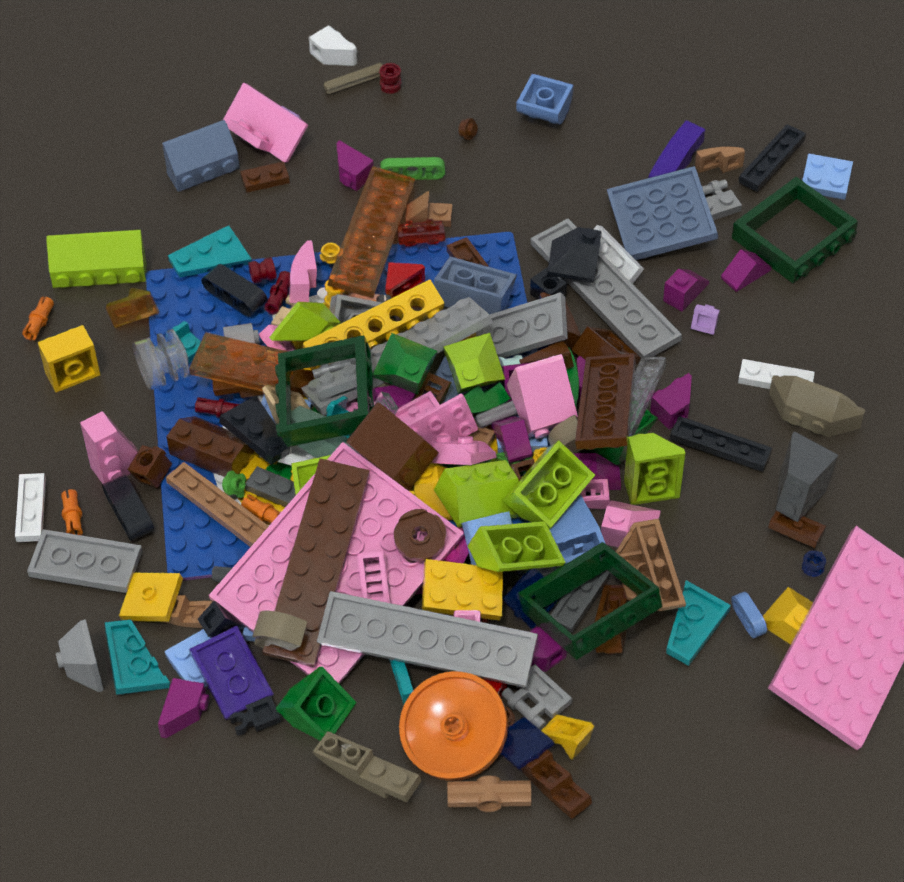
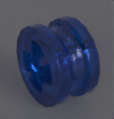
(809, 568)

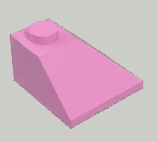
(619, 519)

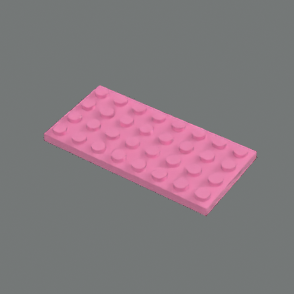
(848, 642)

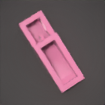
(303, 274)

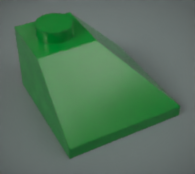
(404, 363)
(316, 704)

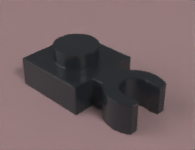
(259, 714)

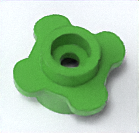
(234, 484)

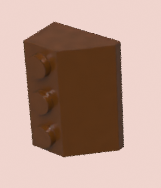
(208, 446)

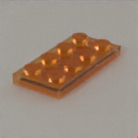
(236, 362)

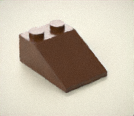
(392, 446)

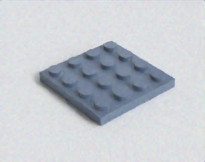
(662, 213)

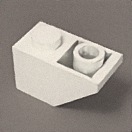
(332, 48)

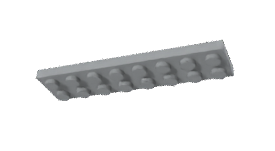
(617, 301)
(441, 330)
(427, 639)

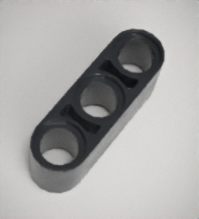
(234, 290)
(128, 507)

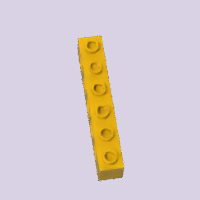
(422, 295)

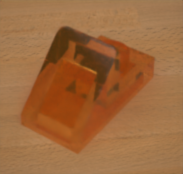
(132, 308)

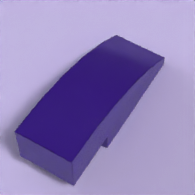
(679, 149)

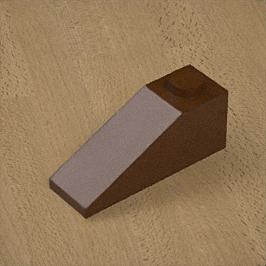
(611, 599)

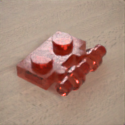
(421, 232)

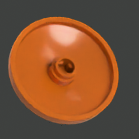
(453, 726)

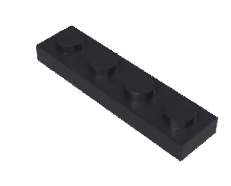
(772, 158)
(721, 443)

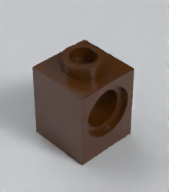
(150, 466)

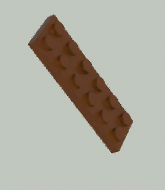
(605, 402)

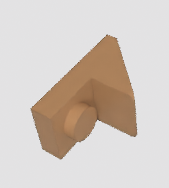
(422, 209)

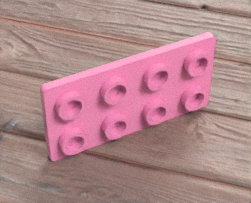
(264, 123)
(433, 420)

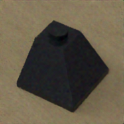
(575, 254)

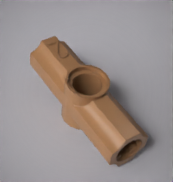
(489, 793)

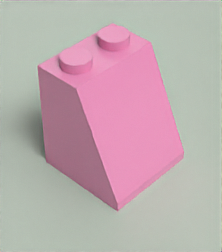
(542, 395)

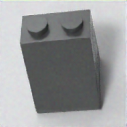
(803, 476)

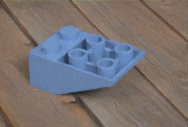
(576, 531)

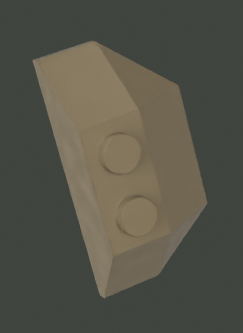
(814, 406)

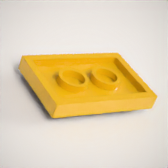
(461, 587)

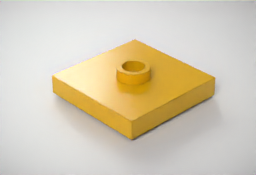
(151, 597)

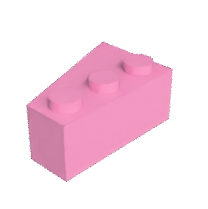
(107, 448)

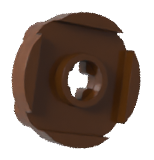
(426, 522)

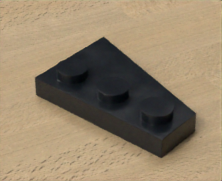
(256, 429)

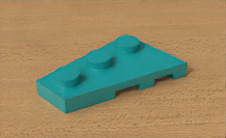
(205, 254)
(695, 623)
(130, 660)

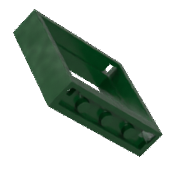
(792, 270)
(317, 355)
(577, 573)

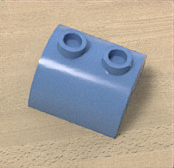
(545, 99)

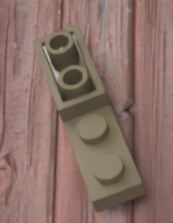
(365, 769)

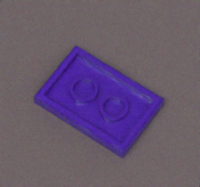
(230, 671)

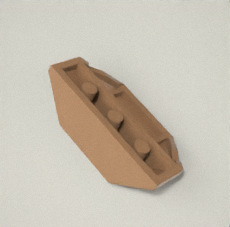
(648, 552)

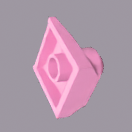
(461, 451)

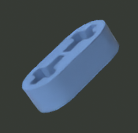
(749, 614)

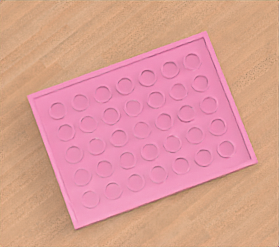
(259, 575)

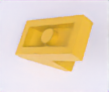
(570, 733)

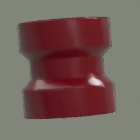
(390, 78)
(262, 271)

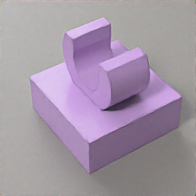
(705, 319)

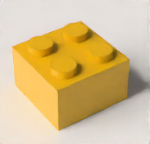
(69, 358)

